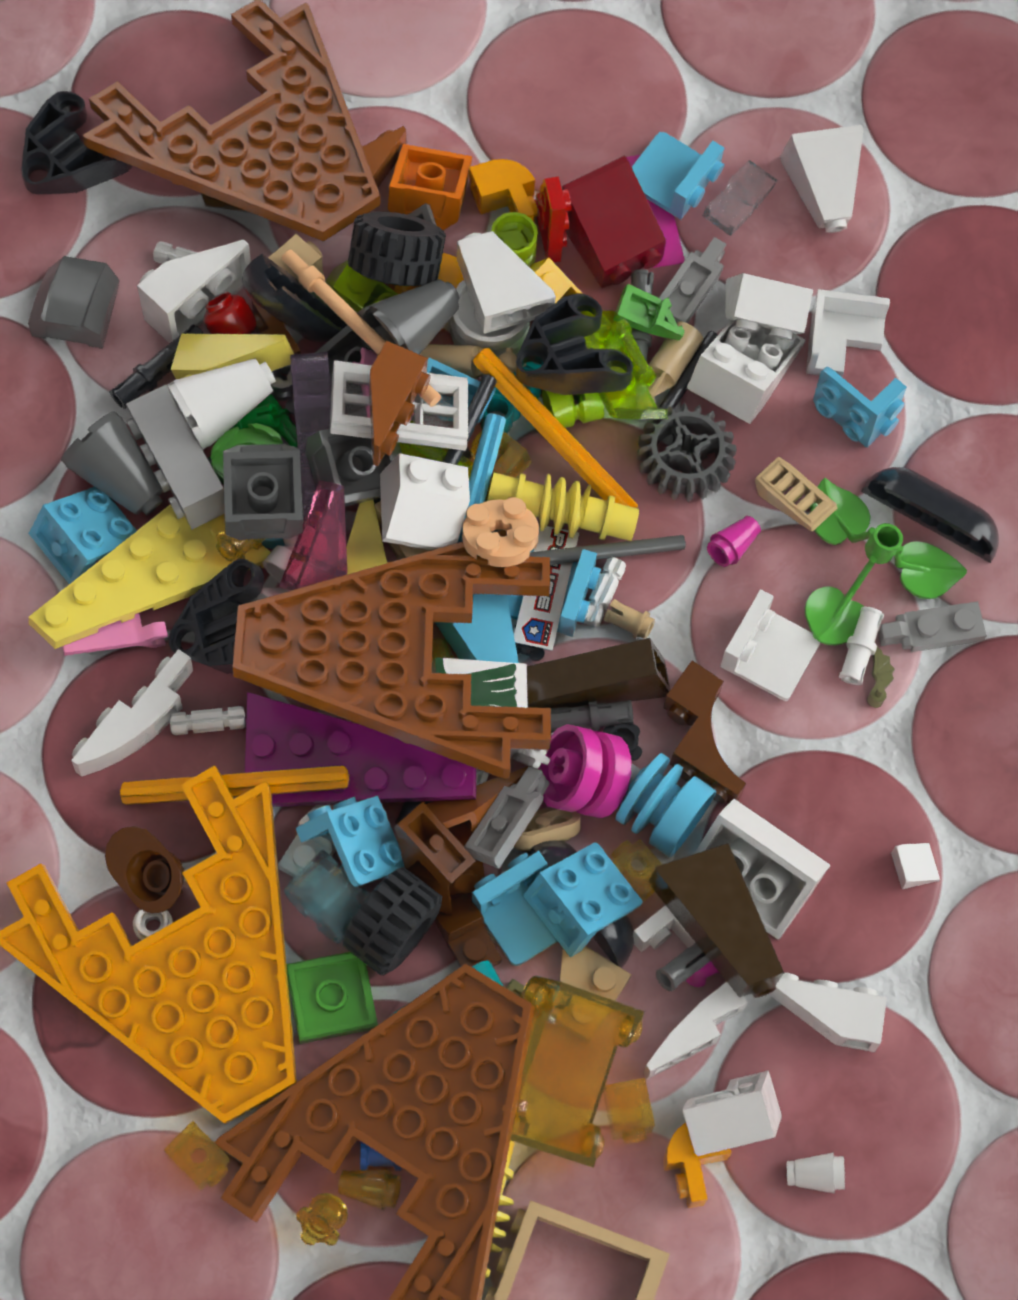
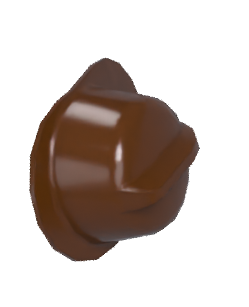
(144, 869)

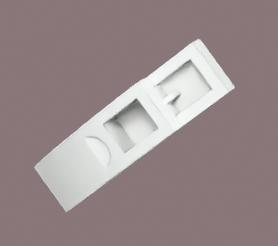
(128, 729)

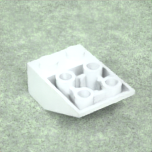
(743, 369)

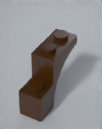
(692, 703)

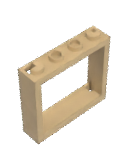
(524, 1225)

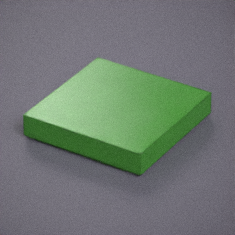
(331, 997)

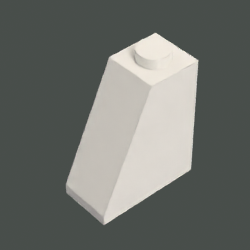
(500, 283)

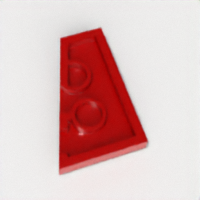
(553, 217)

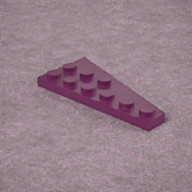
(377, 764)

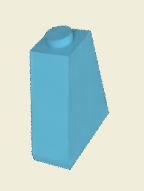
(489, 634)

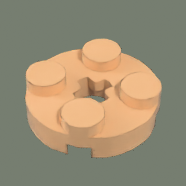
(505, 515)

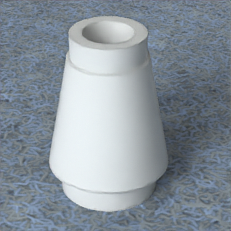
(817, 1173)

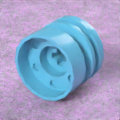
(665, 804)

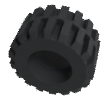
(396, 248)
(392, 921)

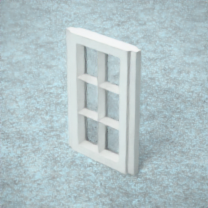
(434, 426)

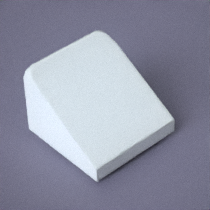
(914, 865)

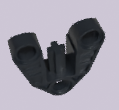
(60, 152)
(561, 350)
(213, 615)

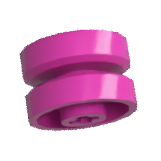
(586, 771)

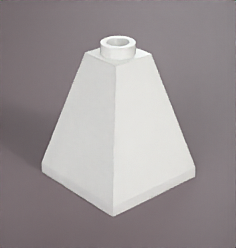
(825, 172)

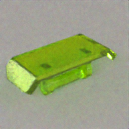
(635, 400)

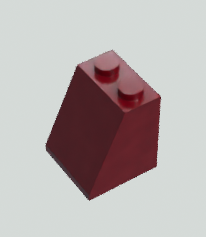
(613, 223)

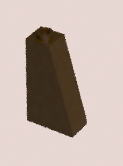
(604, 675)
(720, 916)

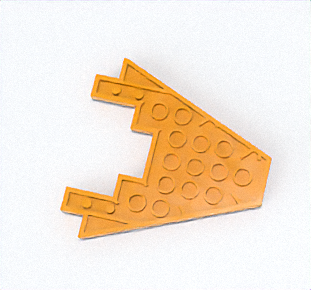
(201, 994)

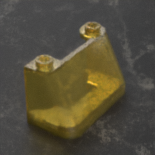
(568, 1067)

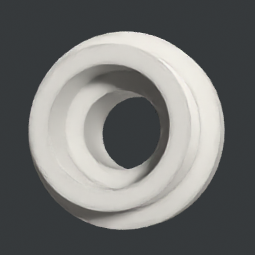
(142, 918)

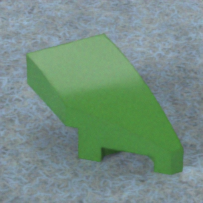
(647, 313)

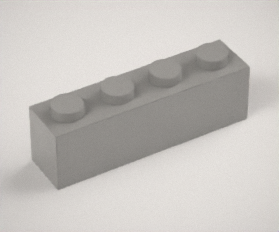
(178, 456)

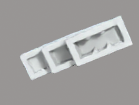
(696, 1030)

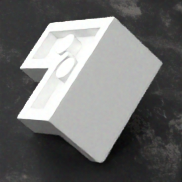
(843, 321)
(734, 1116)

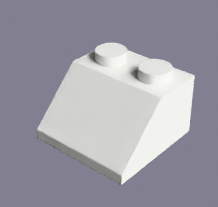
(767, 304)
(423, 502)

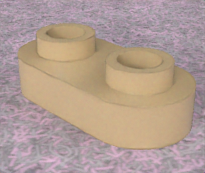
(549, 825)

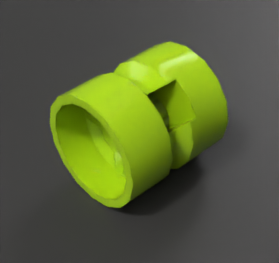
(518, 234)
(566, 412)

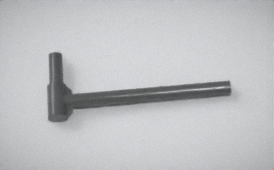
(616, 549)

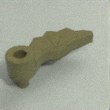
(883, 677)

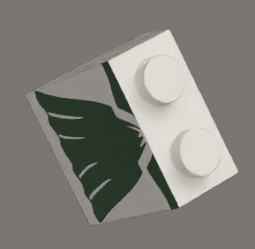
(491, 681)

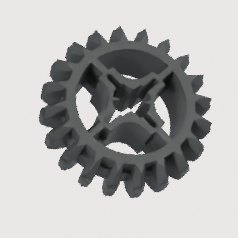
(710, 438)

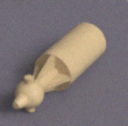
(462, 356)
(673, 359)

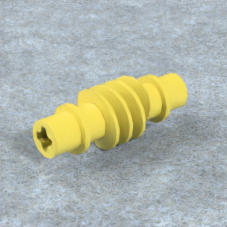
(567, 507)

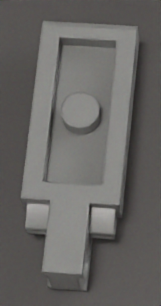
(694, 281)
(935, 628)
(507, 818)

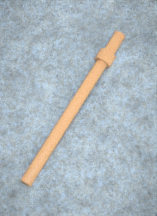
(314, 281)

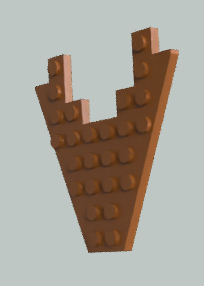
(278, 156)
(366, 653)
(429, 1094)

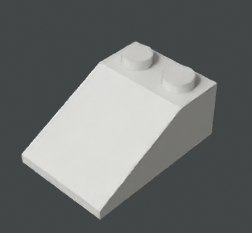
(180, 288)

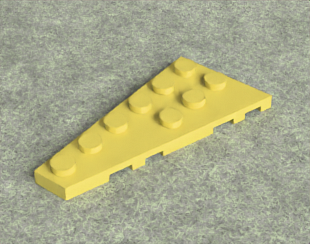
(146, 571)

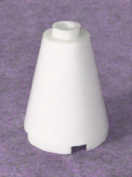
(221, 397)

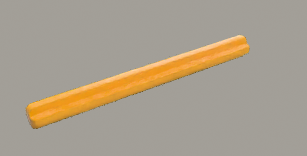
(551, 428)
(279, 781)

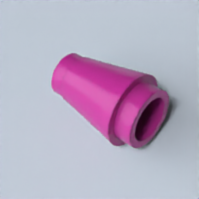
(732, 542)

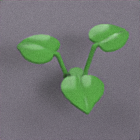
(925, 568)

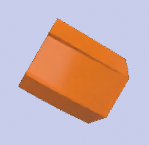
(429, 178)

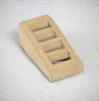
(778, 478)

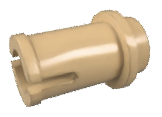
(630, 620)

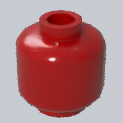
(229, 315)

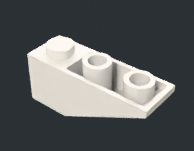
(838, 1014)

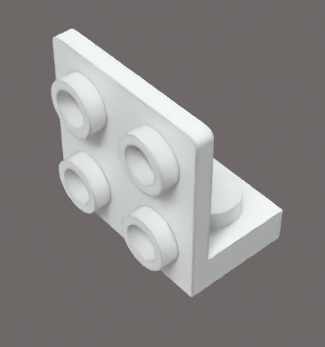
(769, 649)

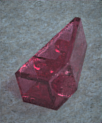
(321, 548)

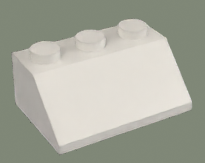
(772, 864)

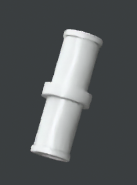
(861, 645)

